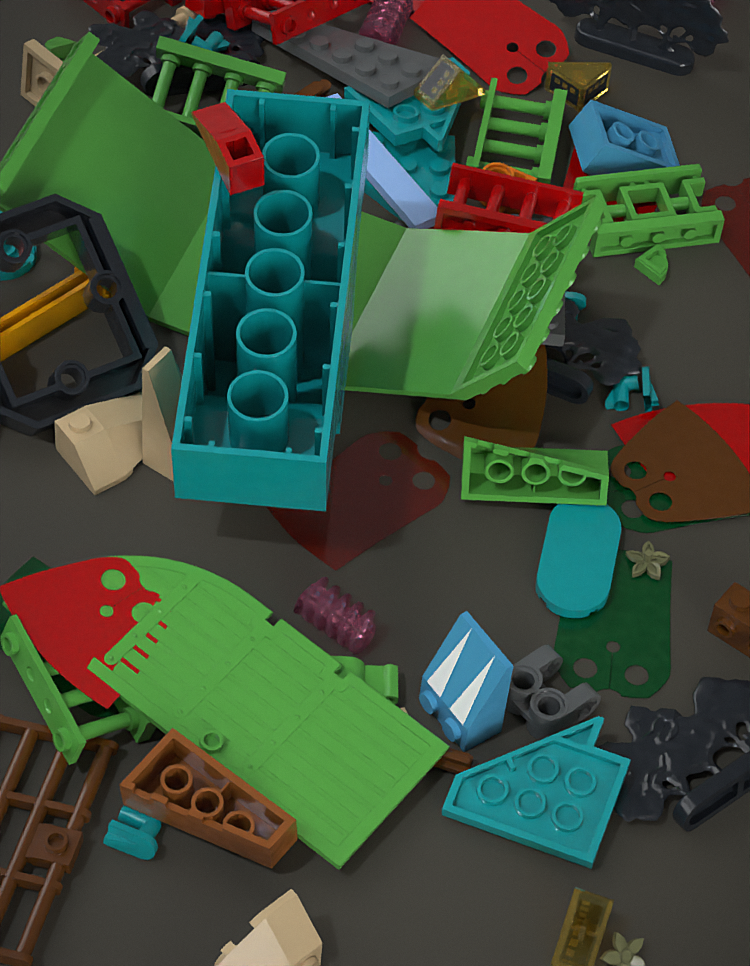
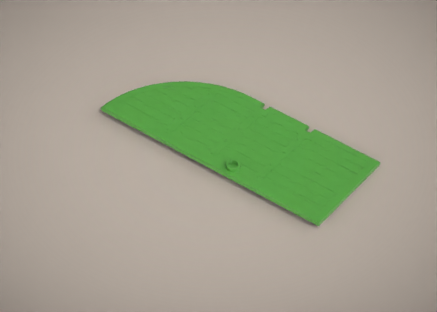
(266, 705)

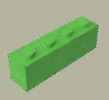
(533, 474)

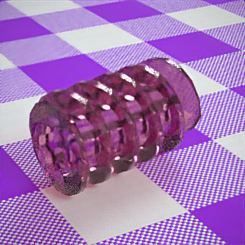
(386, 20)
(336, 615)

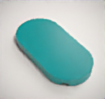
(578, 559)

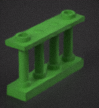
(204, 63)
(546, 132)
(66, 734)

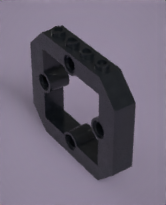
(45, 221)

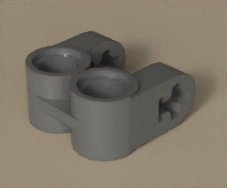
(537, 699)

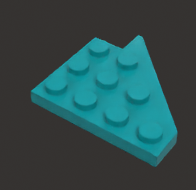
(410, 118)
(425, 166)
(545, 794)

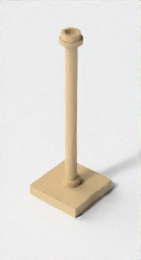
(41, 65)

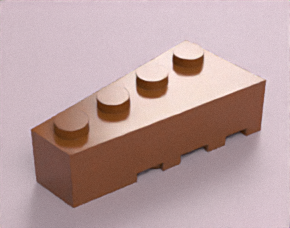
(206, 799)

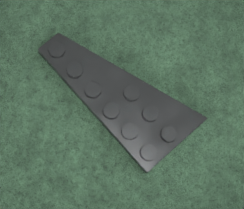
(365, 64)

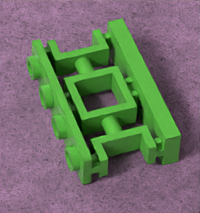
(645, 230)

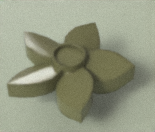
(647, 561)
(624, 952)

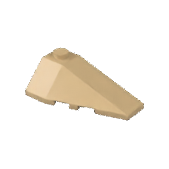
(159, 409)
(102, 441)
(279, 938)

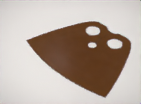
(503, 415)
(707, 471)

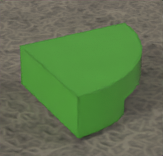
(59, 46)
(653, 264)

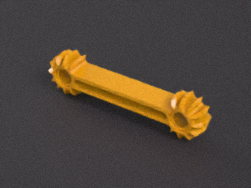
(44, 313)

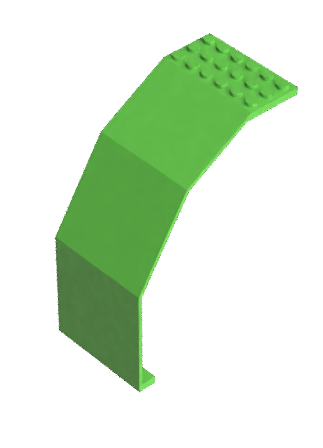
(430, 305)

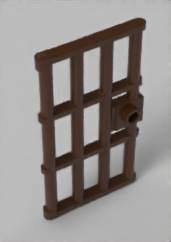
(44, 843)

